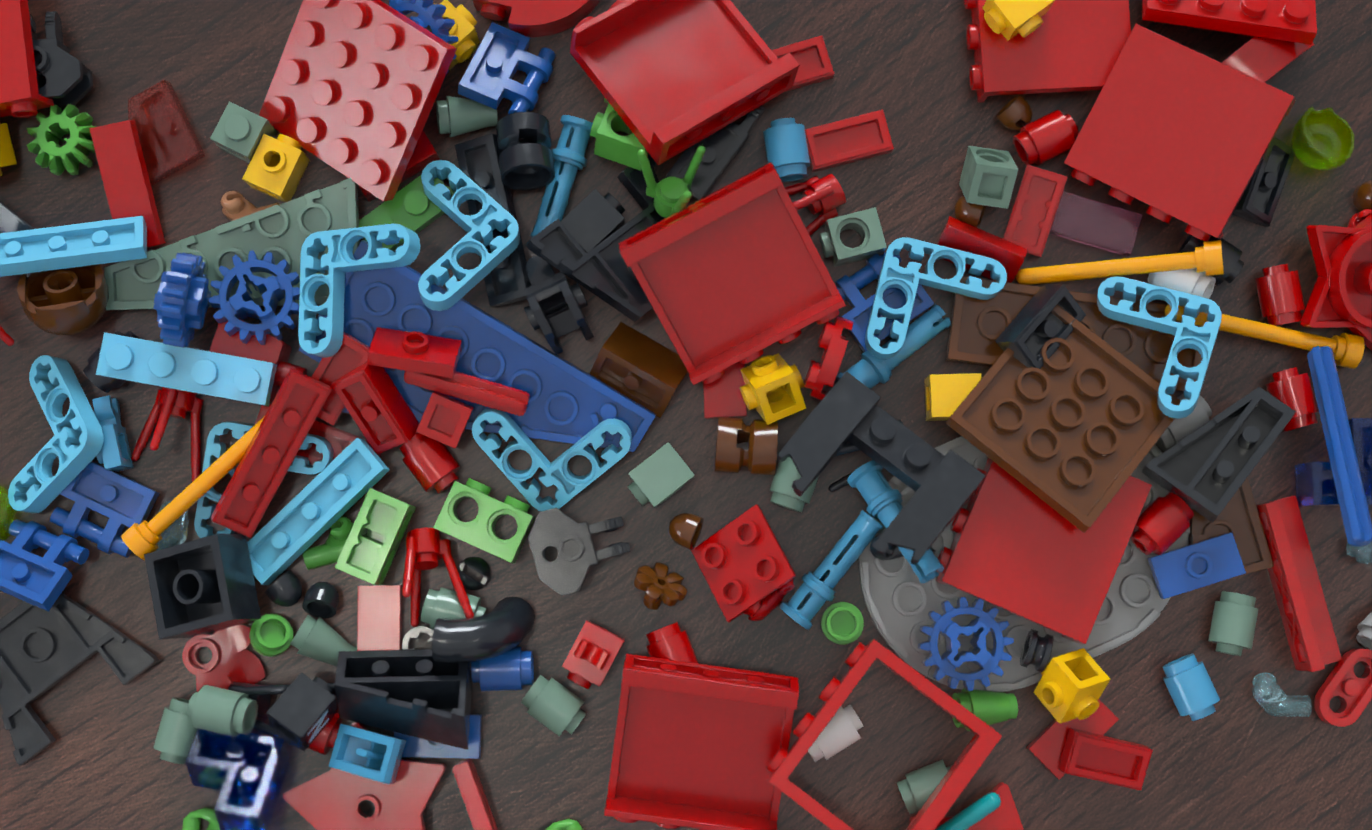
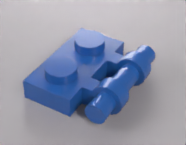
(495, 64)
(893, 298)
(110, 495)
(31, 576)

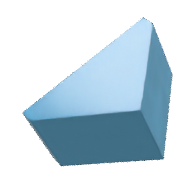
(367, 754)

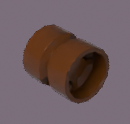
(761, 451)

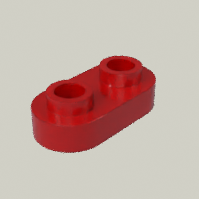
(1351, 690)

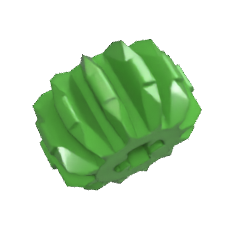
(50, 133)

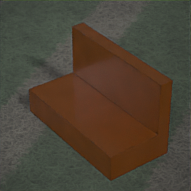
(639, 368)

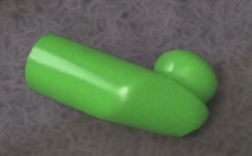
(331, 550)

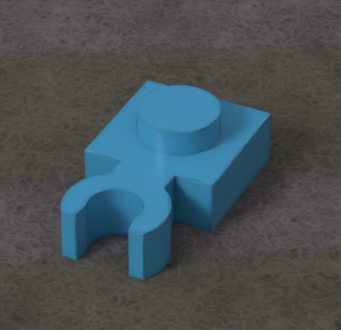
(115, 449)

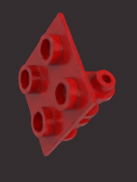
(744, 563)

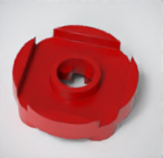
(834, 346)

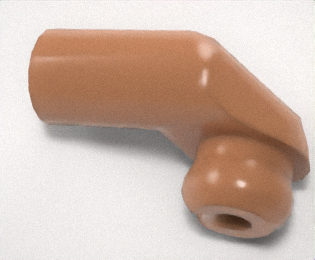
(236, 206)

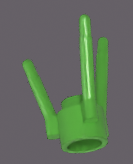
(672, 192)

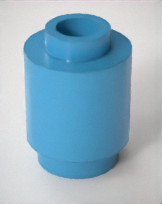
(787, 149)
(1190, 687)

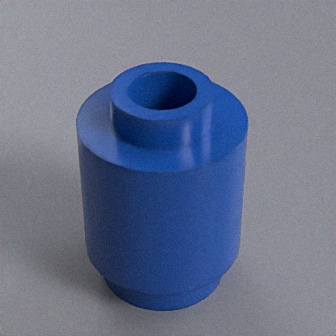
(504, 672)

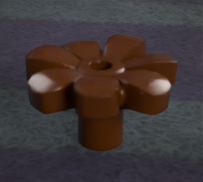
(659, 586)

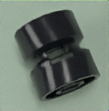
(525, 151)

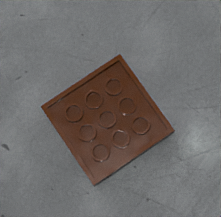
(1066, 427)

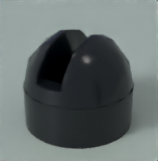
(478, 565)
(285, 590)
(321, 600)

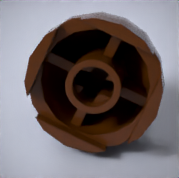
(64, 299)

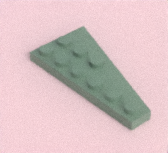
(273, 230)

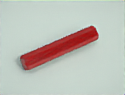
(473, 390)

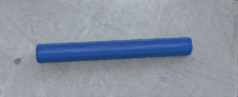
(1340, 446)

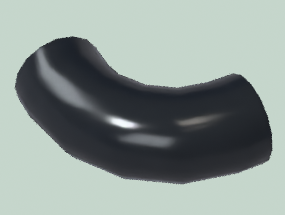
(483, 635)

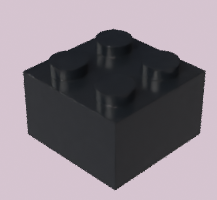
(202, 586)

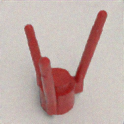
(819, 196)
(172, 404)
(422, 553)

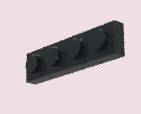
(480, 162)

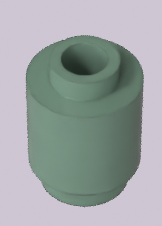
(782, 491)
(446, 605)
(1233, 623)
(554, 705)
(222, 711)
(175, 732)
(921, 784)

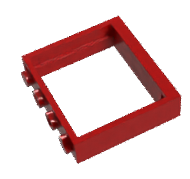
(834, 696)

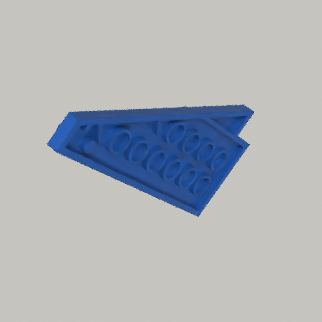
(563, 398)

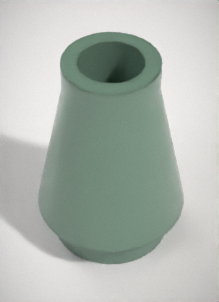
(463, 115)
(320, 641)

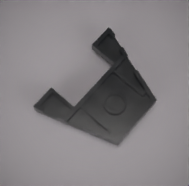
(603, 267)
(42, 650)

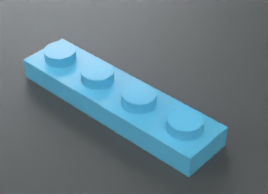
(73, 245)
(186, 369)
(314, 510)

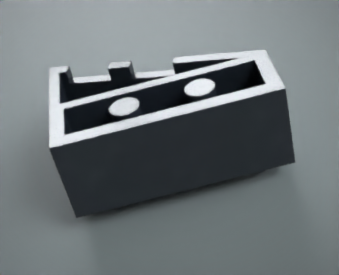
(1221, 454)
(406, 693)

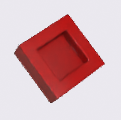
(445, 419)

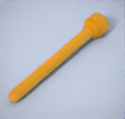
(1204, 258)
(1347, 348)
(144, 537)

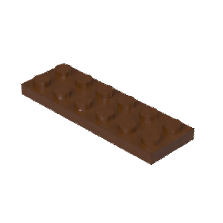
(980, 322)

